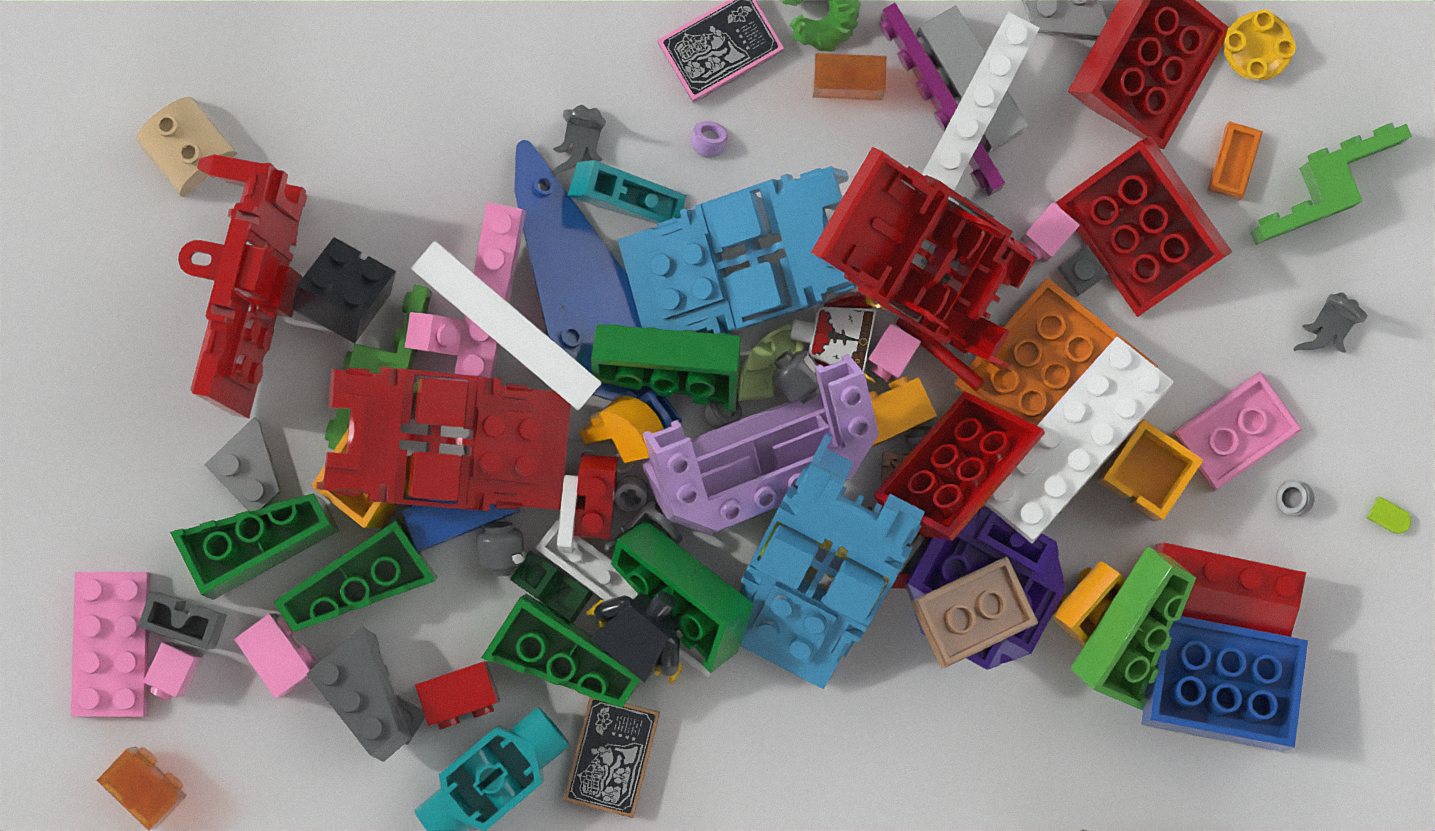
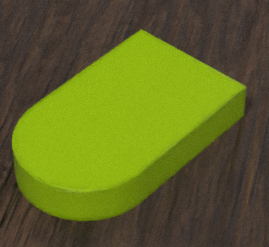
(1389, 516)

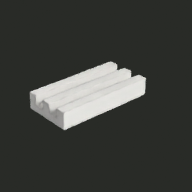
(567, 515)

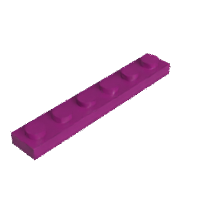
(932, 87)

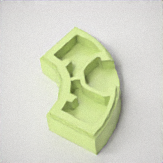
(759, 366)

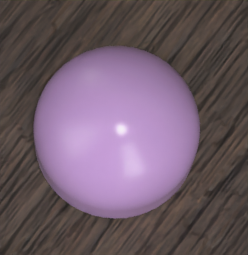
(705, 146)

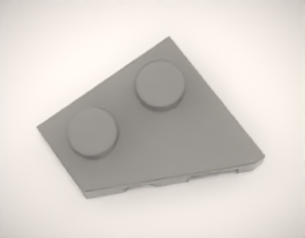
(1067, 16)
(247, 468)

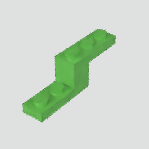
(1330, 182)
(374, 358)

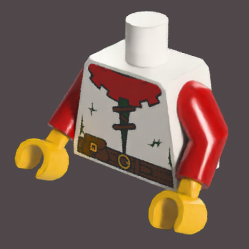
(839, 329)

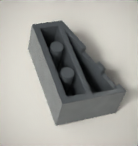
(361, 694)

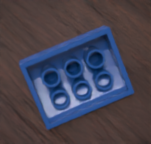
(1228, 684)

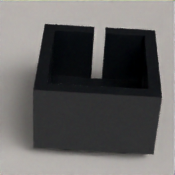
(343, 290)

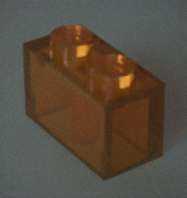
(849, 76)
(143, 787)

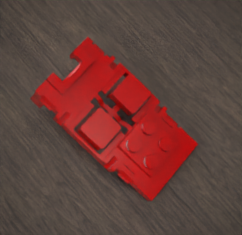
(881, 231)
(260, 273)
(510, 442)

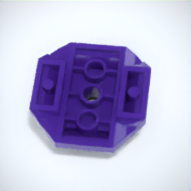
(978, 545)

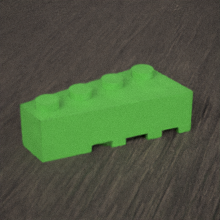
(1135, 629)

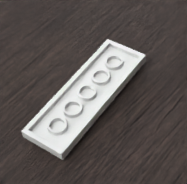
(1079, 437)

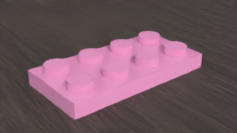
(108, 645)

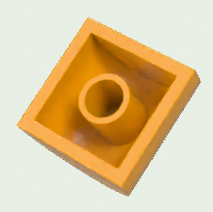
(1085, 606)

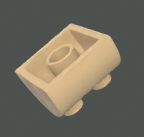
(178, 139)

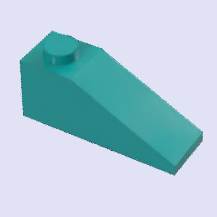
(624, 193)

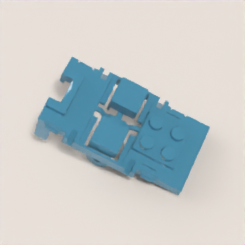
(680, 266)
(796, 619)

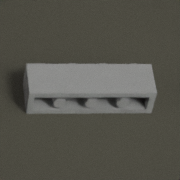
(956, 59)

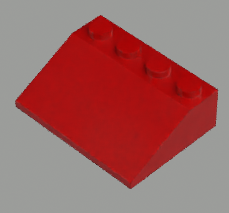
(1149, 64)
(1144, 226)
(960, 464)
(1239, 590)

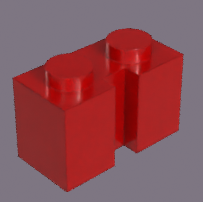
(596, 496)
(457, 694)

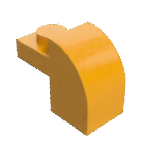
(625, 423)

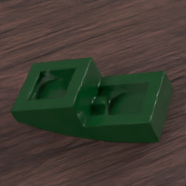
(551, 586)

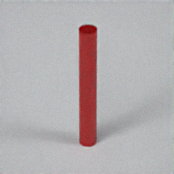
(944, 356)

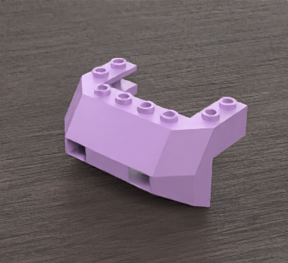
(753, 461)

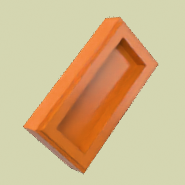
(1235, 160)

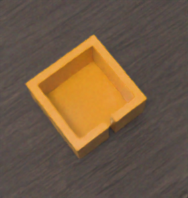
(1150, 470)

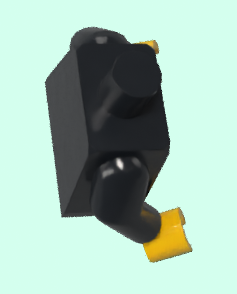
(640, 633)

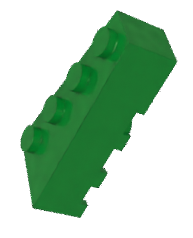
(669, 362)
(246, 545)
(363, 575)
(707, 607)

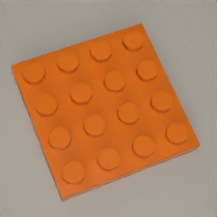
(1047, 352)

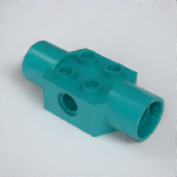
(493, 775)

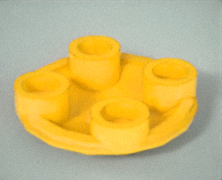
(1259, 45)

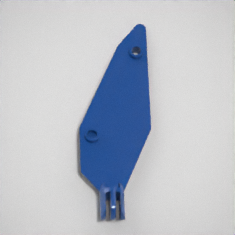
(576, 271)

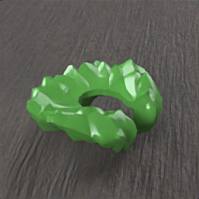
(830, 30)

